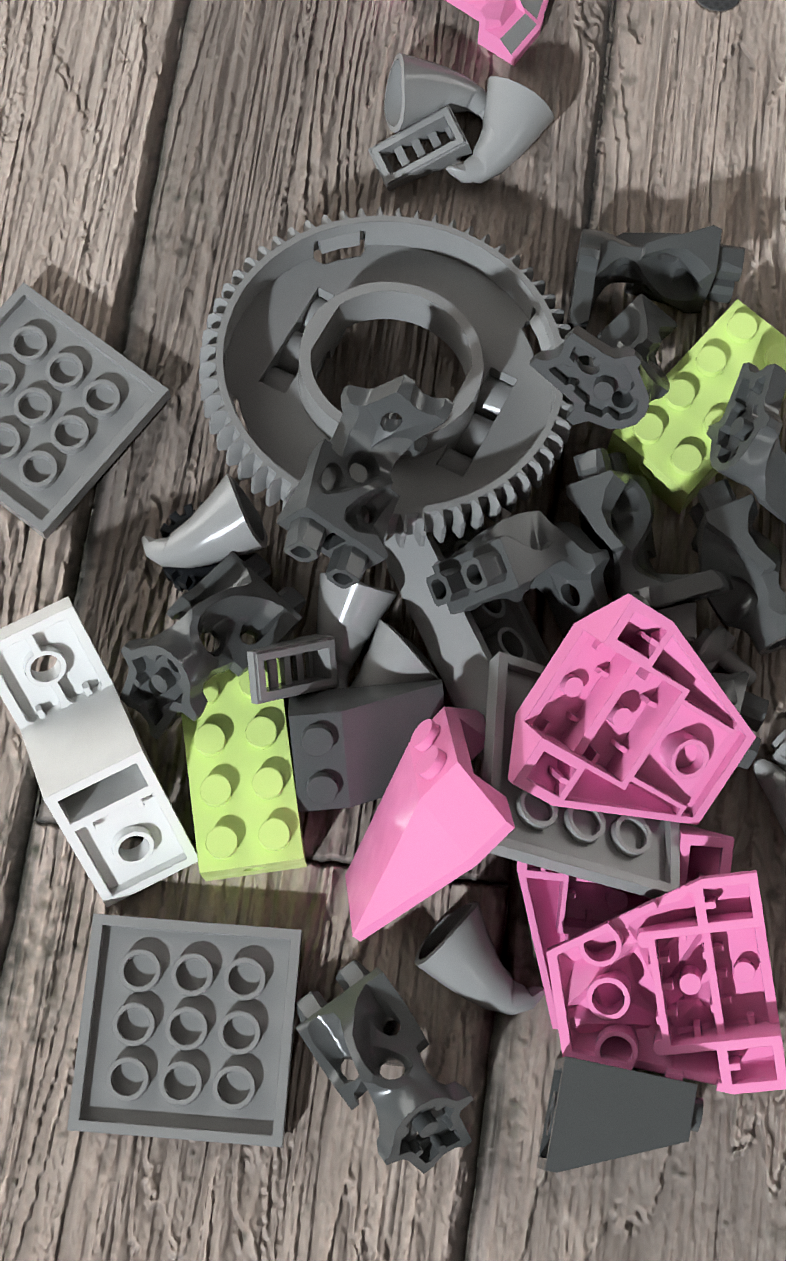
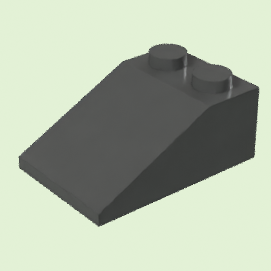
(354, 739)

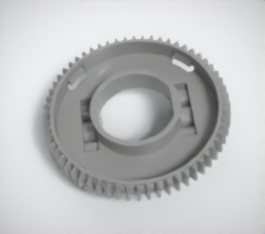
(290, 315)

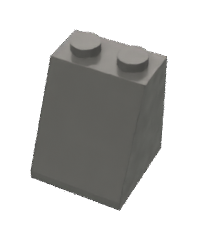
(612, 1114)

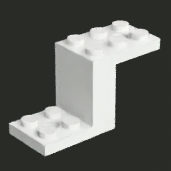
(89, 755)

